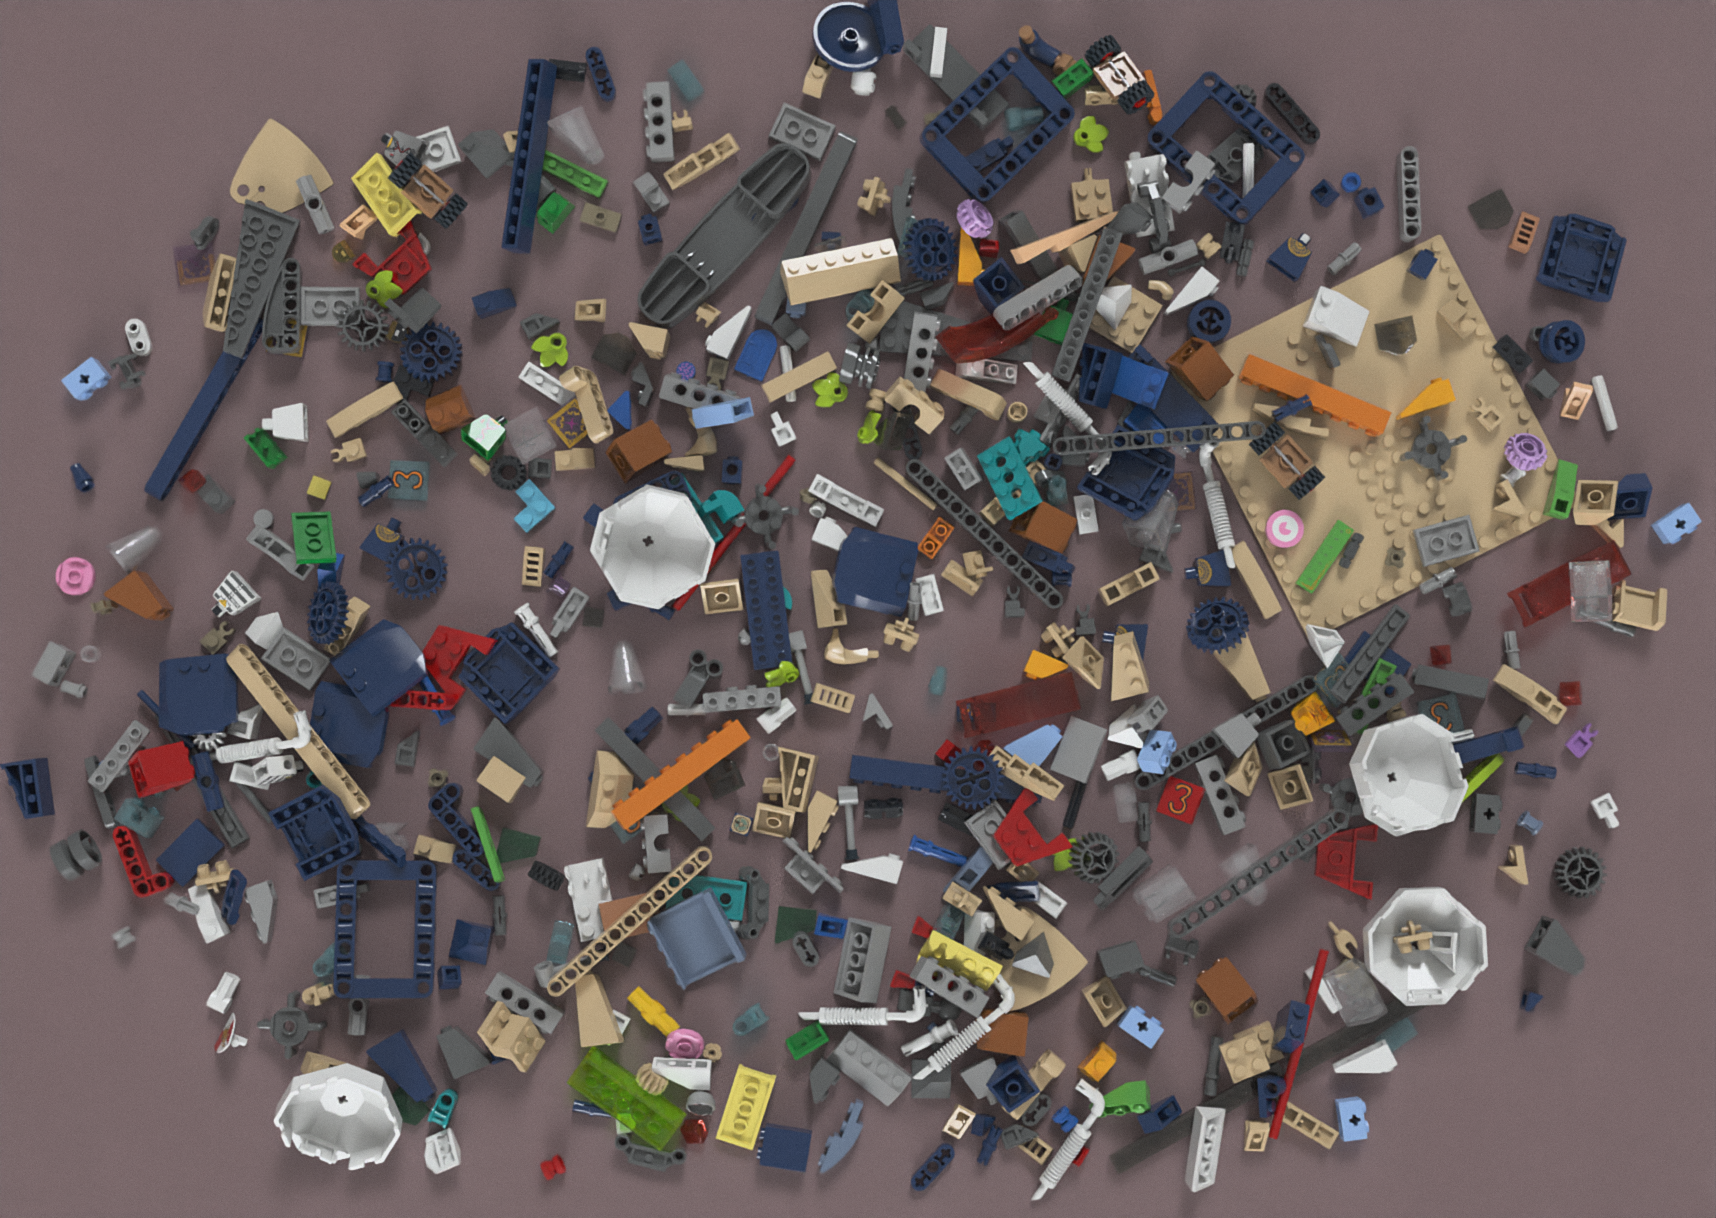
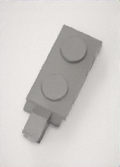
(569, 611)
(327, 896)

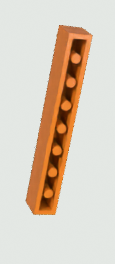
(1323, 398)
(680, 774)

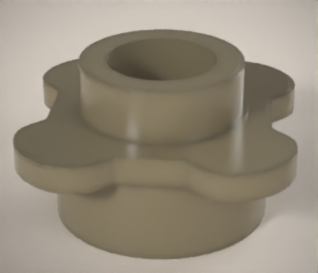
(806, 496)
(1390, 561)
(436, 773)
(1200, 1012)

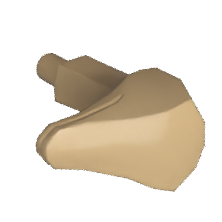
(706, 442)
(838, 654)

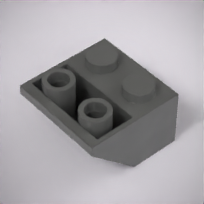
(1120, 959)

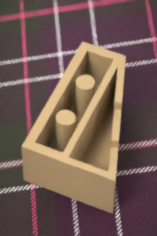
(1128, 668)
(797, 778)

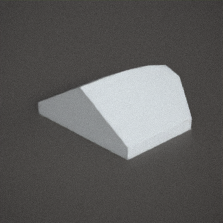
(442, 1151)

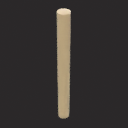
(905, 483)

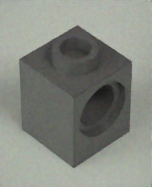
(1543, 385)

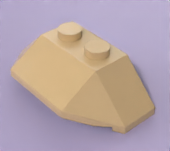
(219, 293)
(610, 783)

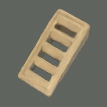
(693, 463)
(541, 551)
(844, 700)
(1045, 1155)

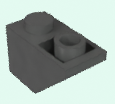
(821, 1077)

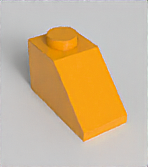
(1041, 665)

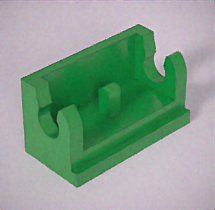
(1073, 79)
(265, 448)
(807, 1040)

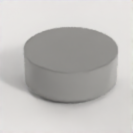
(264, 518)

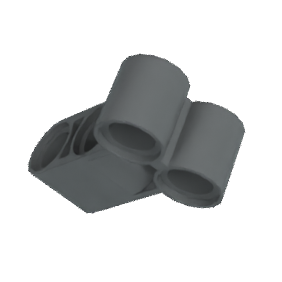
(696, 679)

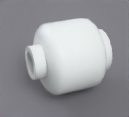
(863, 82)

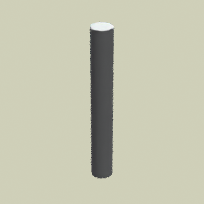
(255, 801)

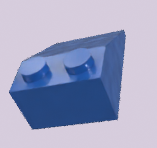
(1140, 382)

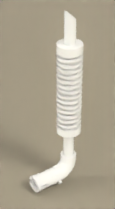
(1072, 411)
(1216, 505)
(265, 747)
(867, 1015)
(970, 1034)
(1073, 1142)

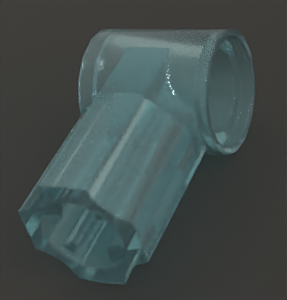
(1018, 118)
(1057, 491)

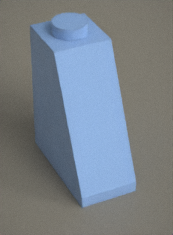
(722, 413)
(1035, 745)

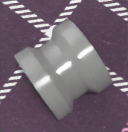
(123, 937)

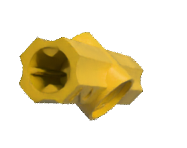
(653, 1011)

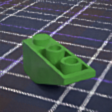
(1561, 490)
(1127, 1099)

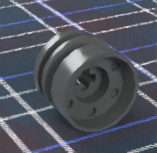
(859, 365)

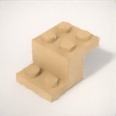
(511, 1036)
(1250, 1052)

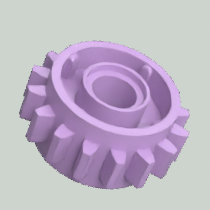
(974, 218)
(1525, 451)

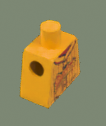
(1311, 714)
(1098, 1062)

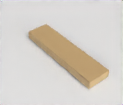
(799, 376)

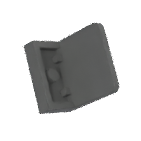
(415, 311)

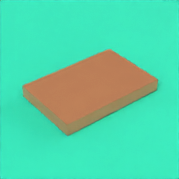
(612, 910)

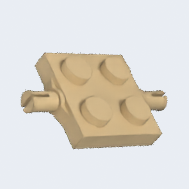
(1091, 198)

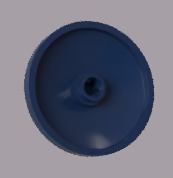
(847, 37)

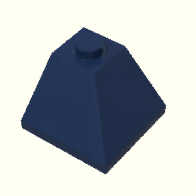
(997, 285)
(1632, 497)
(471, 941)
(1012, 1083)

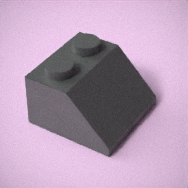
(1282, 744)

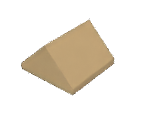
(1078, 253)
(722, 596)
(1086, 661)
(1245, 771)
(501, 779)
(1290, 786)
(773, 820)
(1104, 1000)

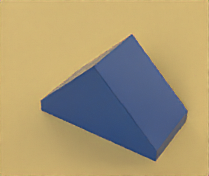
(621, 410)
(331, 571)
(830, 926)

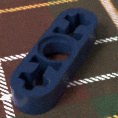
(610, 85)
(468, 857)
(931, 1158)

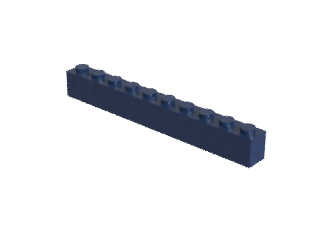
(529, 156)
(923, 776)

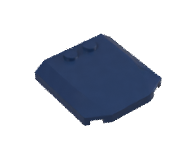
(1581, 257)
(1132, 479)
(874, 571)
(381, 665)
(509, 674)
(197, 695)
(347, 725)
(317, 831)

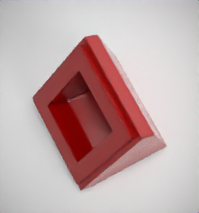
(988, 248)
(946, 750)
(1080, 1156)

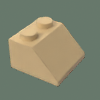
(652, 339)
(1594, 501)

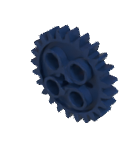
(926, 244)
(417, 362)
(431, 561)
(327, 612)
(1217, 625)
(967, 761)

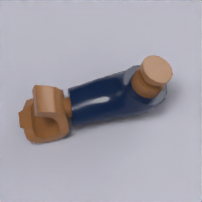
(1042, 52)

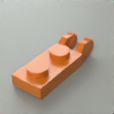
(1154, 106)

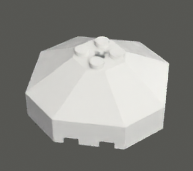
(668, 565)
(1425, 773)
(1420, 975)
(335, 1130)

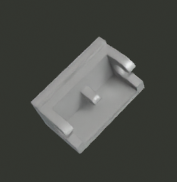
(963, 468)
(53, 664)
(1148, 714)

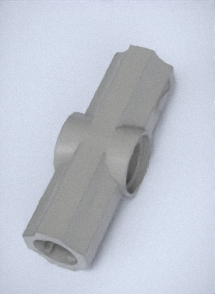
(319, 215)
(1179, 253)
(358, 1017)

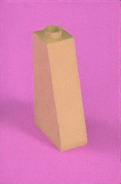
(1244, 669)
(595, 1013)

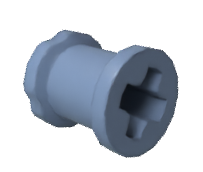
(1529, 822)

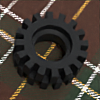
(497, 472)
(546, 875)

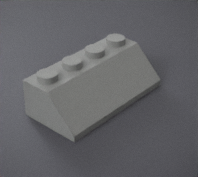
(862, 960)
(869, 1067)

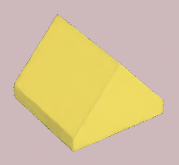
(319, 487)

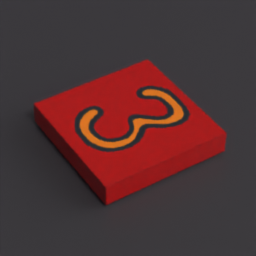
(1180, 800)

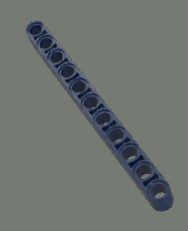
(197, 420)

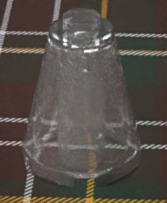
(134, 548)
(625, 670)

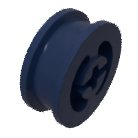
(1223, 325)
(1569, 333)

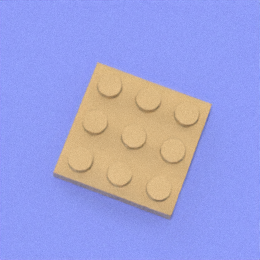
(1132, 325)

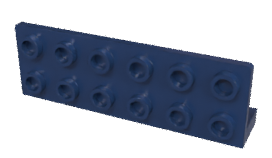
(1176, 405)
(766, 609)

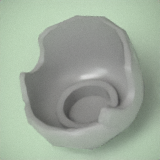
(700, 1103)

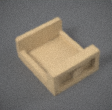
(1639, 606)

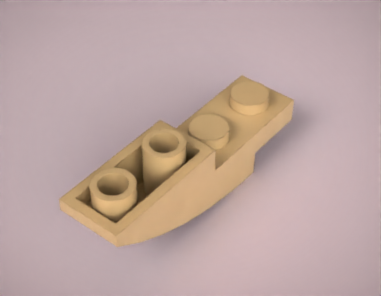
(1531, 693)

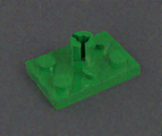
(313, 537)

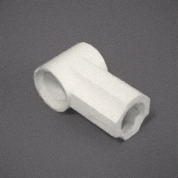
(773, 717)
(1124, 764)
(222, 996)

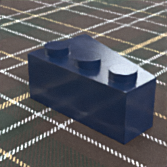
(1098, 374)
(32, 786)

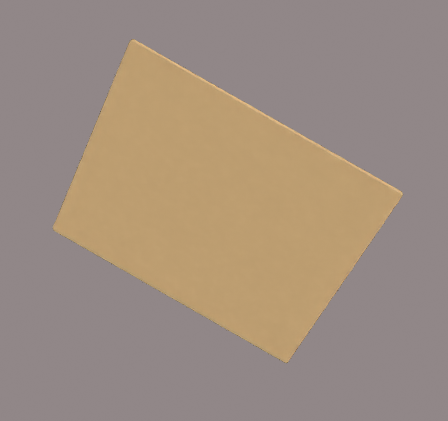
(1363, 473)

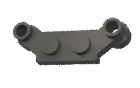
(1157, 208)
(757, 904)
(649, 1156)

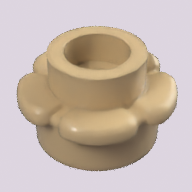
(712, 1047)

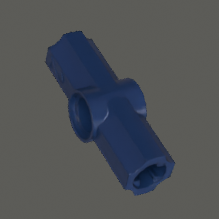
(640, 728)
(211, 794)

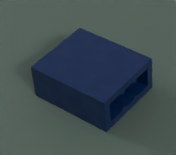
(1290, 1027)
(784, 1147)

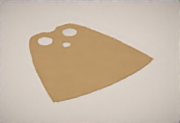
(276, 163)
(1033, 987)

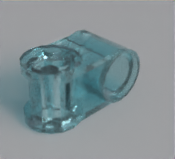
(862, 301)
(328, 959)
(751, 1019)

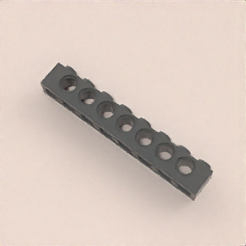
(1087, 303)

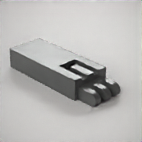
(1122, 877)

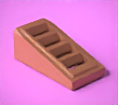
(1516, 245)

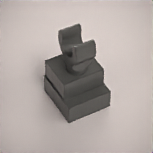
(1012, 607)
(1086, 625)

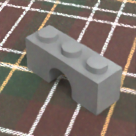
(1180, 197)
(657, 859)

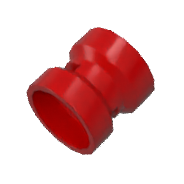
(553, 1167)

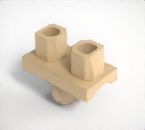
(876, 197)
(902, 631)
(1055, 633)
(215, 879)
(962, 899)
(1404, 941)
(318, 994)

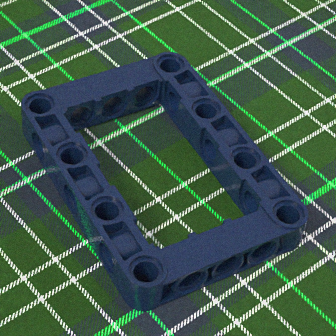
(1252, 120)
(957, 164)
(345, 930)

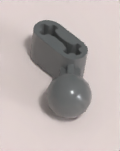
(944, 1008)

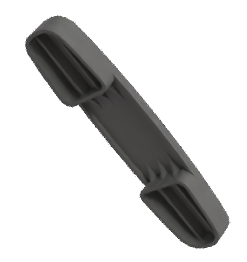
(725, 236)

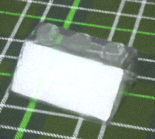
(1355, 993)

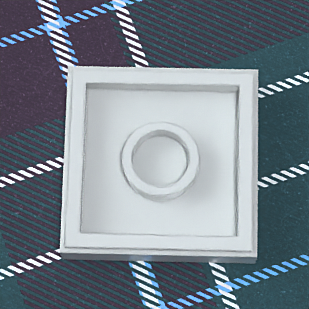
(441, 151)

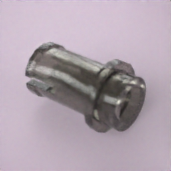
(895, 117)

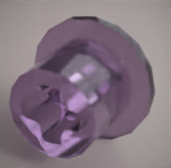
(558, 585)

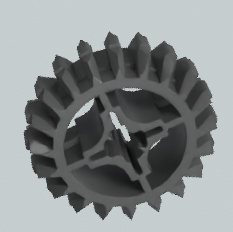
(363, 335)
(1083, 860)
(1577, 865)

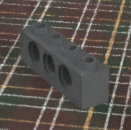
(1352, 725)

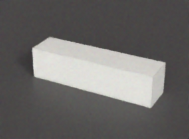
(938, 52)
(1323, 992)

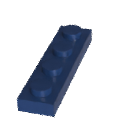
(379, 841)

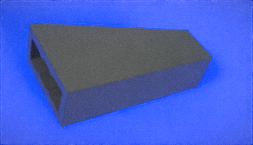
(1022, 233)
(1451, 681)
(502, 744)

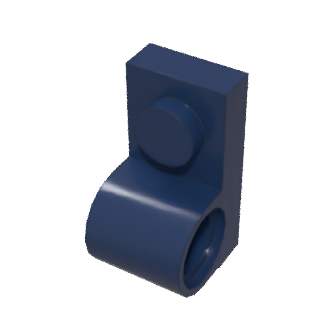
(1267, 1093)

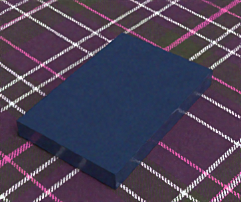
(1388, 655)
(192, 848)

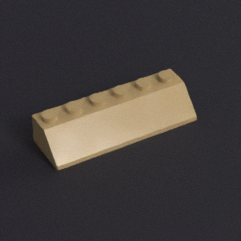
(840, 271)

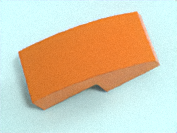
(935, 537)

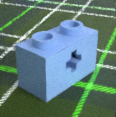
(77, 382)
(1666, 528)
(1156, 751)
(1149, 1034)
(1345, 1109)

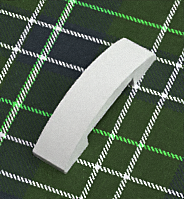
(845, 500)

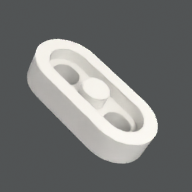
(138, 336)

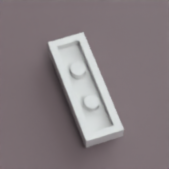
(545, 384)

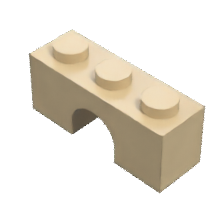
(885, 304)
(904, 393)
(1128, 584)

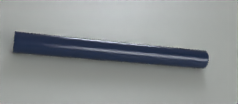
(155, 708)

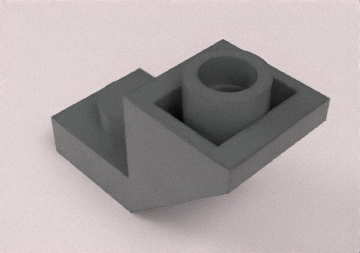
(641, 377)

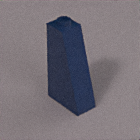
(887, 25)
(403, 1065)

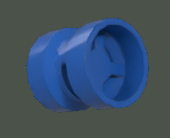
(1065, 1119)

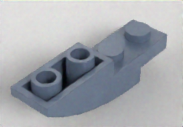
(972, 870)
(840, 1144)

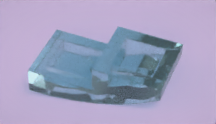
(560, 942)

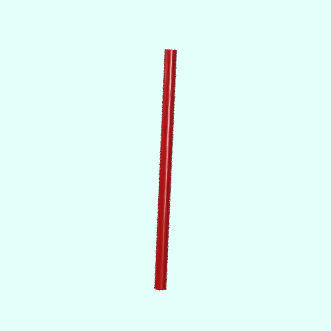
(735, 530)
(1295, 1055)

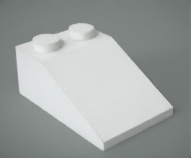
(1336, 316)

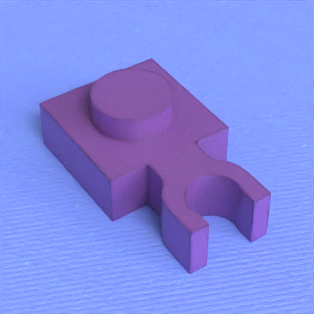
(1580, 742)

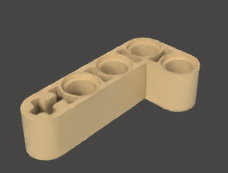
(969, 393)
(590, 401)
(1046, 1068)

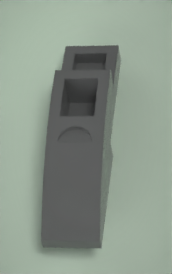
(900, 199)
(424, 433)

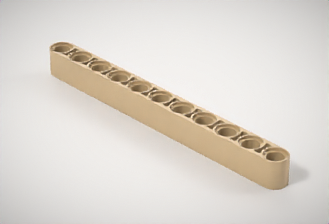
(281, 711)
(625, 929)

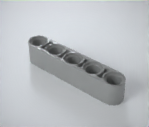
(1408, 185)
(1038, 297)

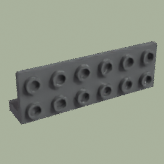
(956, 76)

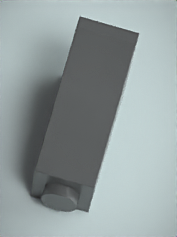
(461, 1051)

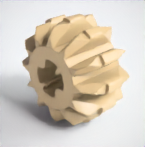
(650, 1080)

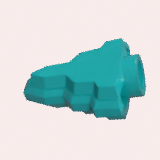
(1029, 445)

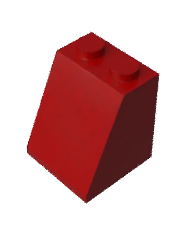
(161, 768)

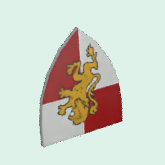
(228, 1036)

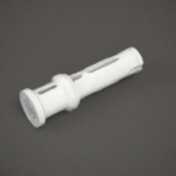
(531, 622)
(937, 1035)

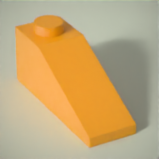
(969, 262)
(1431, 397)

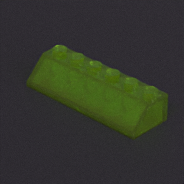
(620, 1096)

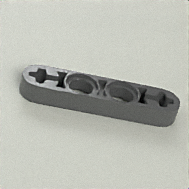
(103, 799)

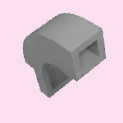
(278, 550)

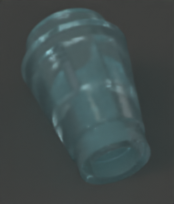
(938, 681)

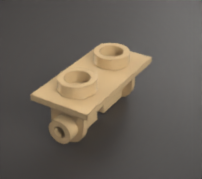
(1096, 96)
(958, 575)

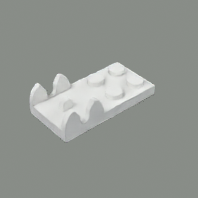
(1148, 170)
(588, 888)

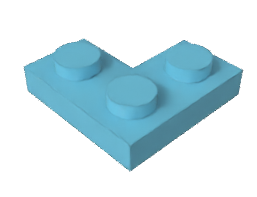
(537, 507)

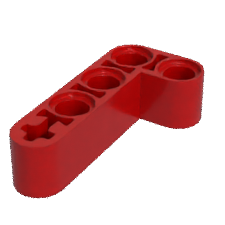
(417, 700)
(139, 859)

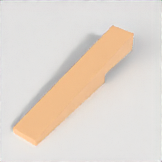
(1060, 240)

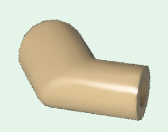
(1163, 287)

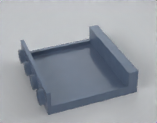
(696, 937)

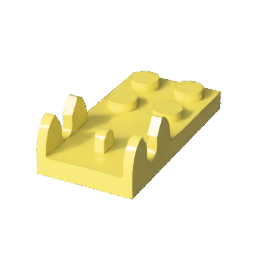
(384, 196)
(962, 960)
(745, 1107)

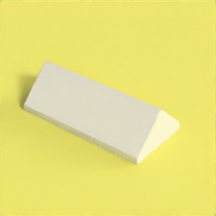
(1204, 1147)

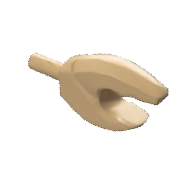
(1341, 938)

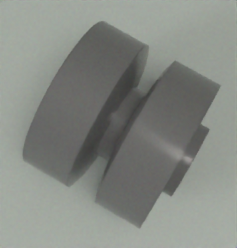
(75, 855)

